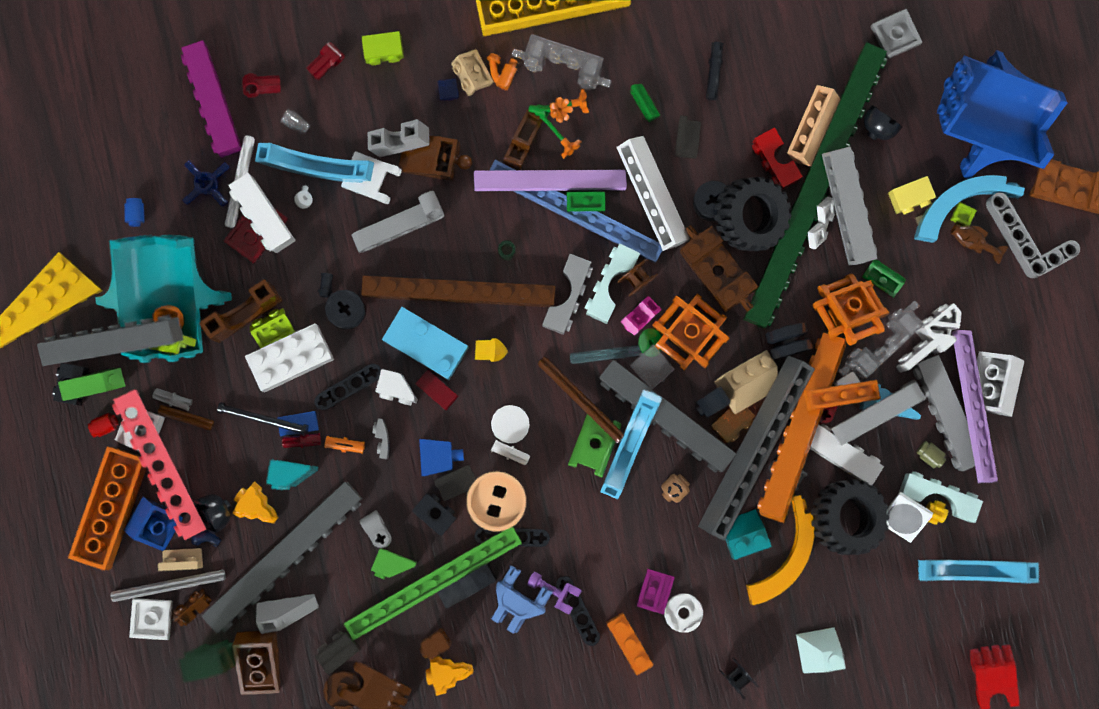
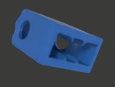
(438, 456)

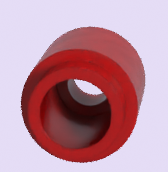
(103, 425)

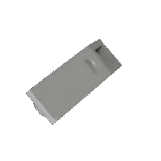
(281, 613)

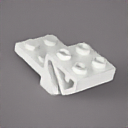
(945, 319)

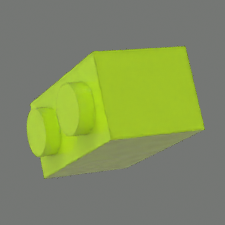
(382, 48)

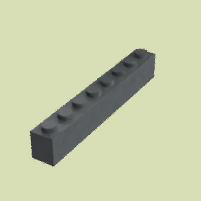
(110, 341)
(670, 418)

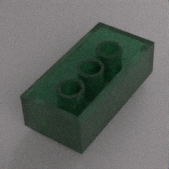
(207, 661)

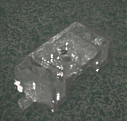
(540, 49)
(903, 324)

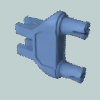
(516, 603)

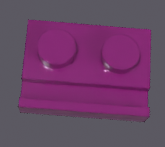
(655, 591)

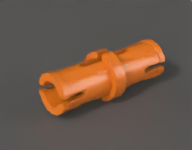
(331, 442)

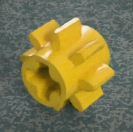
(938, 510)

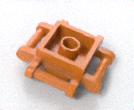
(850, 308)
(691, 331)

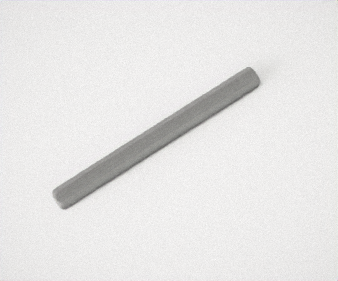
(168, 585)

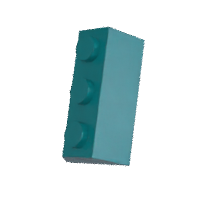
(288, 474)

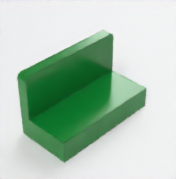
(585, 201)

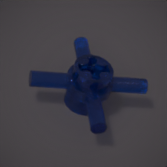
(211, 189)

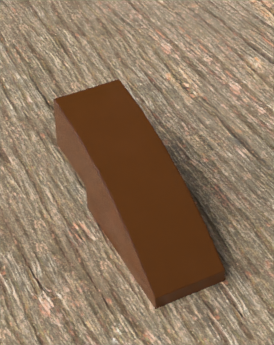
(522, 140)

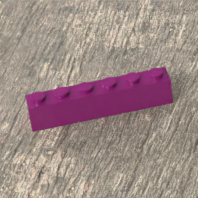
(211, 98)

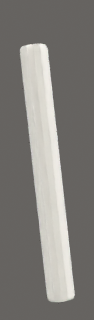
(242, 169)

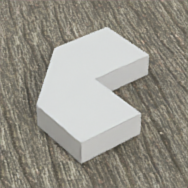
(826, 213)

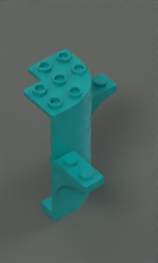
(154, 274)

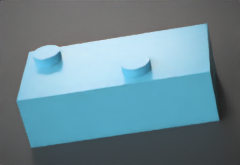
(425, 343)

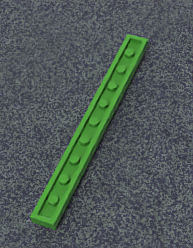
(432, 583)

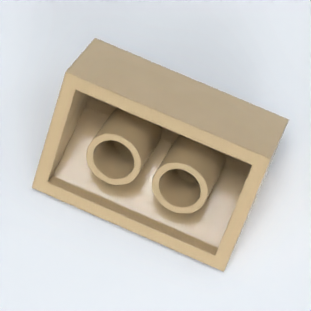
(749, 381)

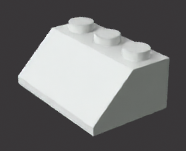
(999, 381)

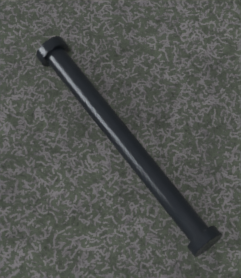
(222, 408)

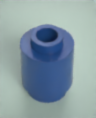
(134, 212)

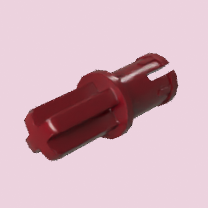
(301, 441)

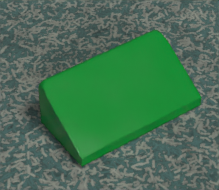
(644, 102)
(884, 277)

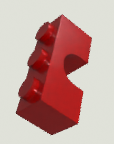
(781, 174)

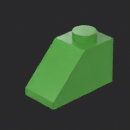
(390, 564)

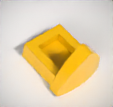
(490, 350)

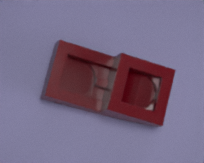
(436, 390)

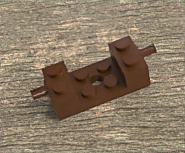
(706, 252)

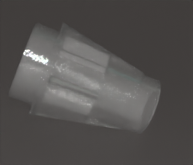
(295, 122)

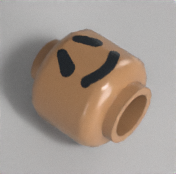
(675, 488)

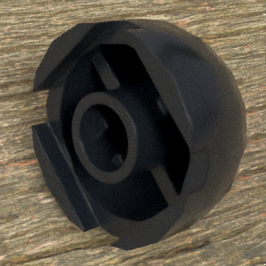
(880, 124)
(214, 512)

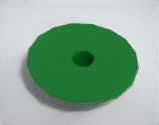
(648, 338)

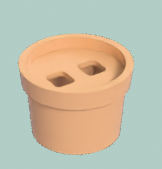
(481, 497)

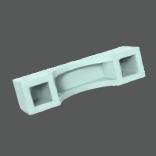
(622, 262)
(963, 505)

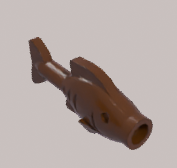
(974, 238)

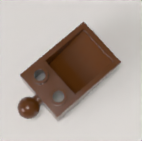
(432, 159)

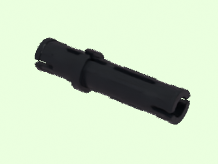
(715, 62)

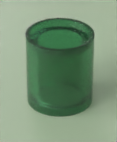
(503, 244)

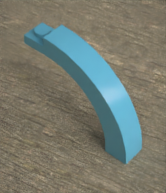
(312, 165)
(935, 214)
(630, 443)
(979, 570)

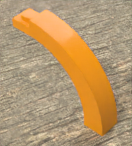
(795, 562)

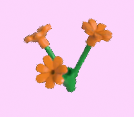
(559, 111)

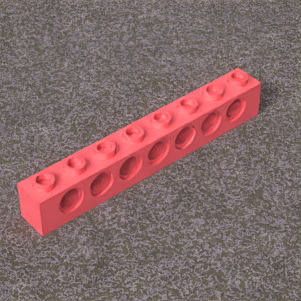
(194, 524)

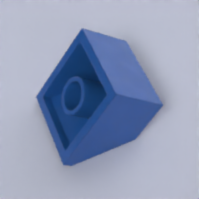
(151, 524)

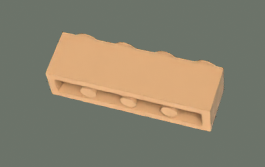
(813, 125)

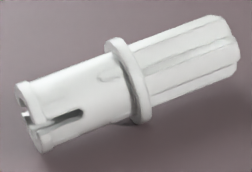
(510, 452)

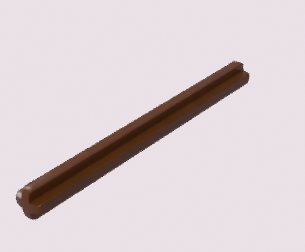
(581, 399)

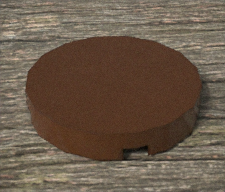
(337, 682)

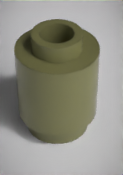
(931, 454)

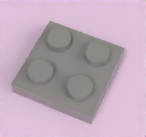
(896, 33)

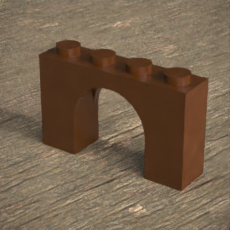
(221, 326)

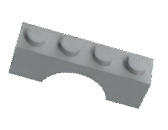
(558, 317)

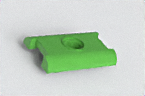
(589, 456)

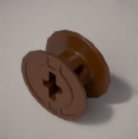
(638, 277)

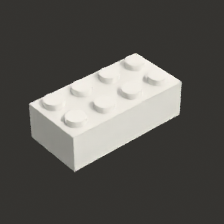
(261, 212)
(289, 358)

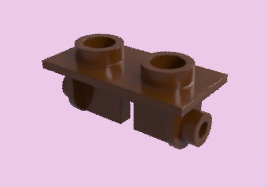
(196, 601)

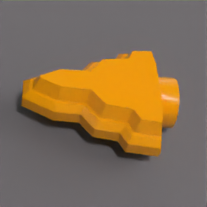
(254, 504)
(445, 674)

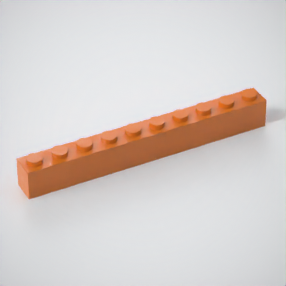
(800, 432)

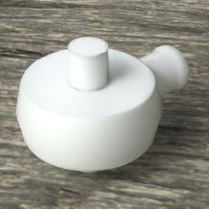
(303, 198)

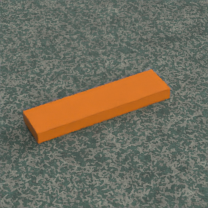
(842, 395)

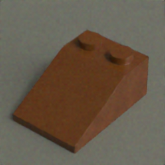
(257, 662)

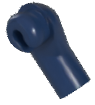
(205, 536)

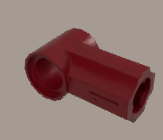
(329, 57)
(262, 84)

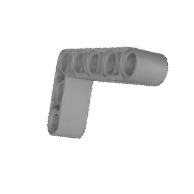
(399, 224)
(1025, 240)
(878, 413)

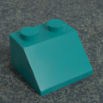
(747, 535)

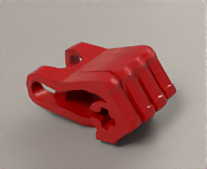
(994, 674)

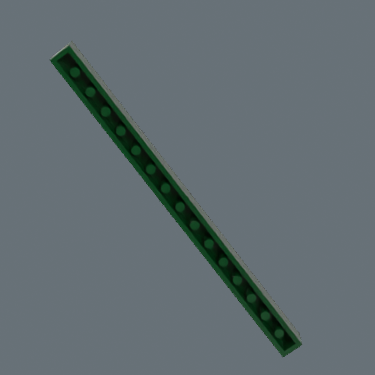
(814, 186)

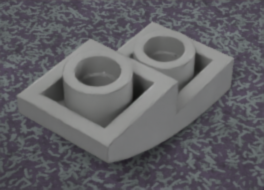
(380, 431)

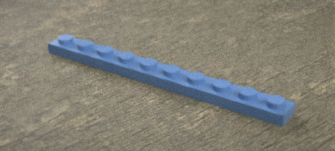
(591, 220)

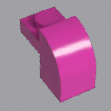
(641, 316)

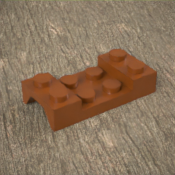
(1067, 186)

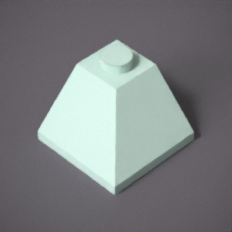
(820, 651)

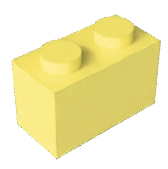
(912, 195)

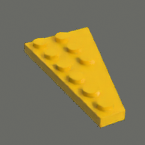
(46, 297)

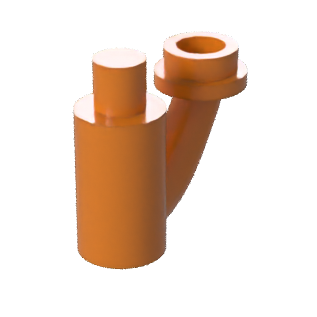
(505, 78)

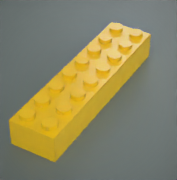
(510, 15)

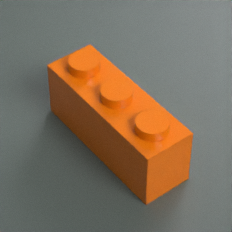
(629, 643)

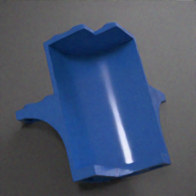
(998, 113)

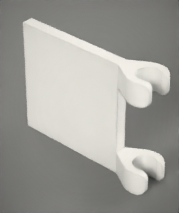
(372, 188)

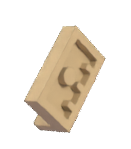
(471, 71)
(181, 559)

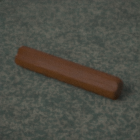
(185, 417)

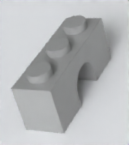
(412, 136)

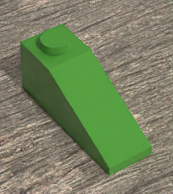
(91, 383)

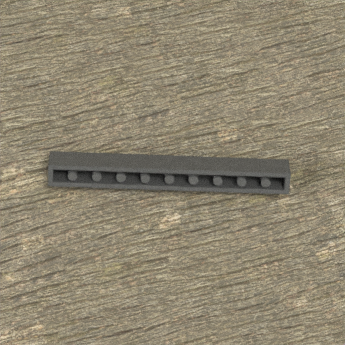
(756, 447)
(282, 557)

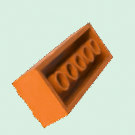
(108, 509)

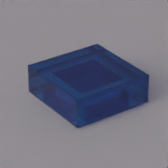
(448, 89)

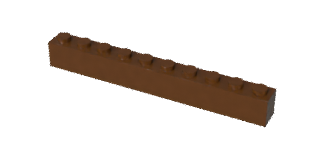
(458, 291)

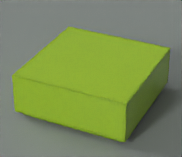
(963, 214)

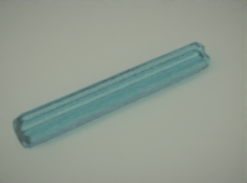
(605, 354)

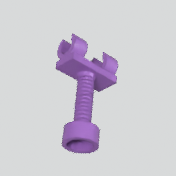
(536, 581)

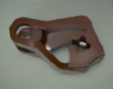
(377, 692)

